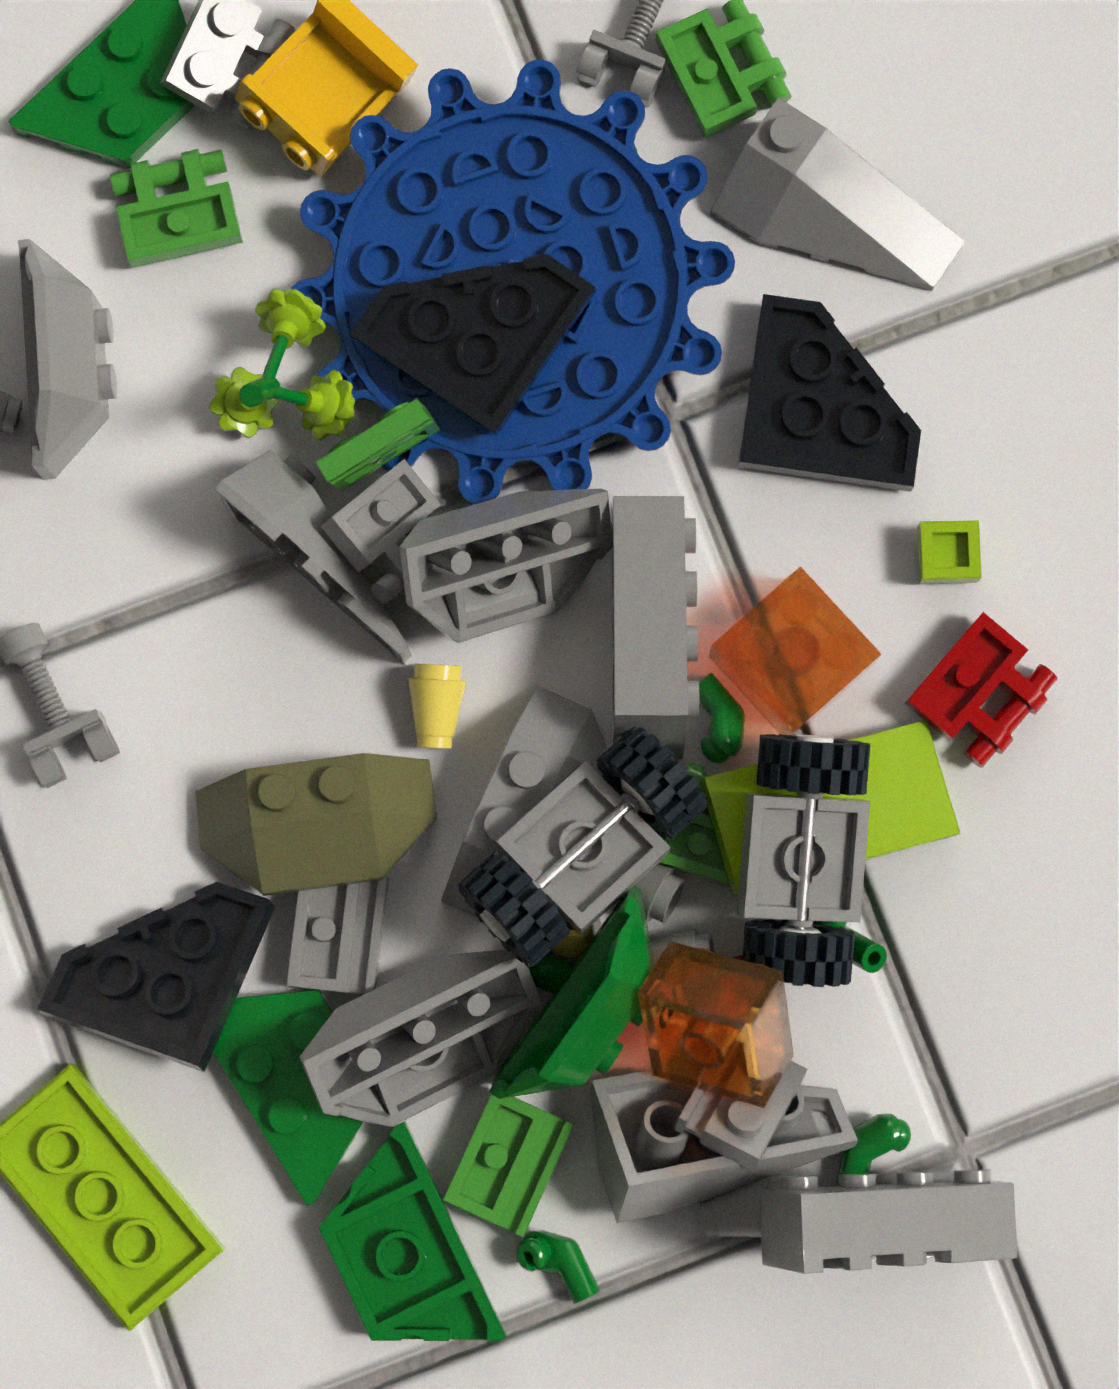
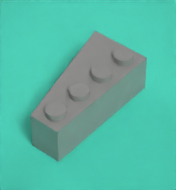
(651, 620)
(887, 1223)

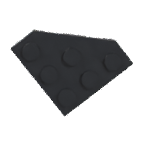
(477, 331)
(822, 405)
(164, 976)

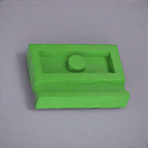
(389, 438)
(508, 1163)

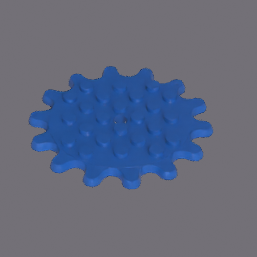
(508, 187)

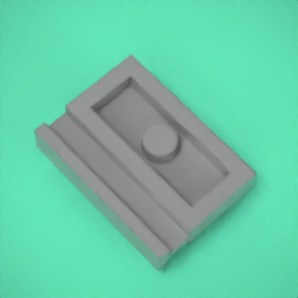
(338, 937)
(736, 1127)

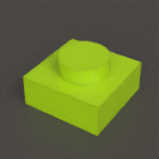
(949, 552)

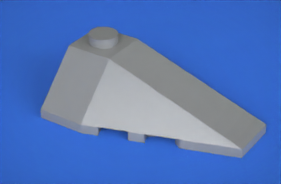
(821, 198)
(287, 515)
(659, 1171)

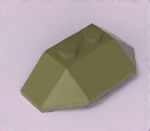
(316, 820)

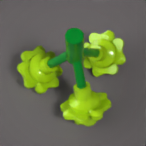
(249, 399)

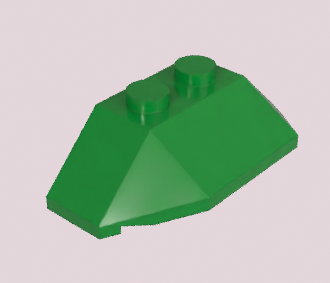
(586, 1011)

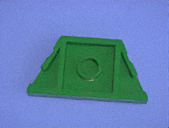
(112, 90)
(263, 1062)
(406, 1253)

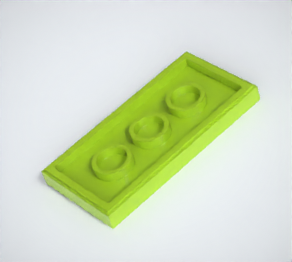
(903, 789)
(103, 1197)

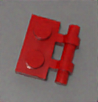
(968, 677)

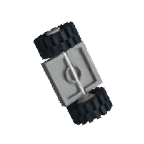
(583, 846)
(805, 857)

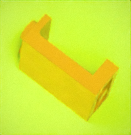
(324, 82)

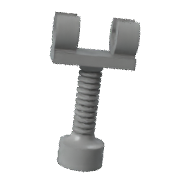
(627, 52)
(24, 648)

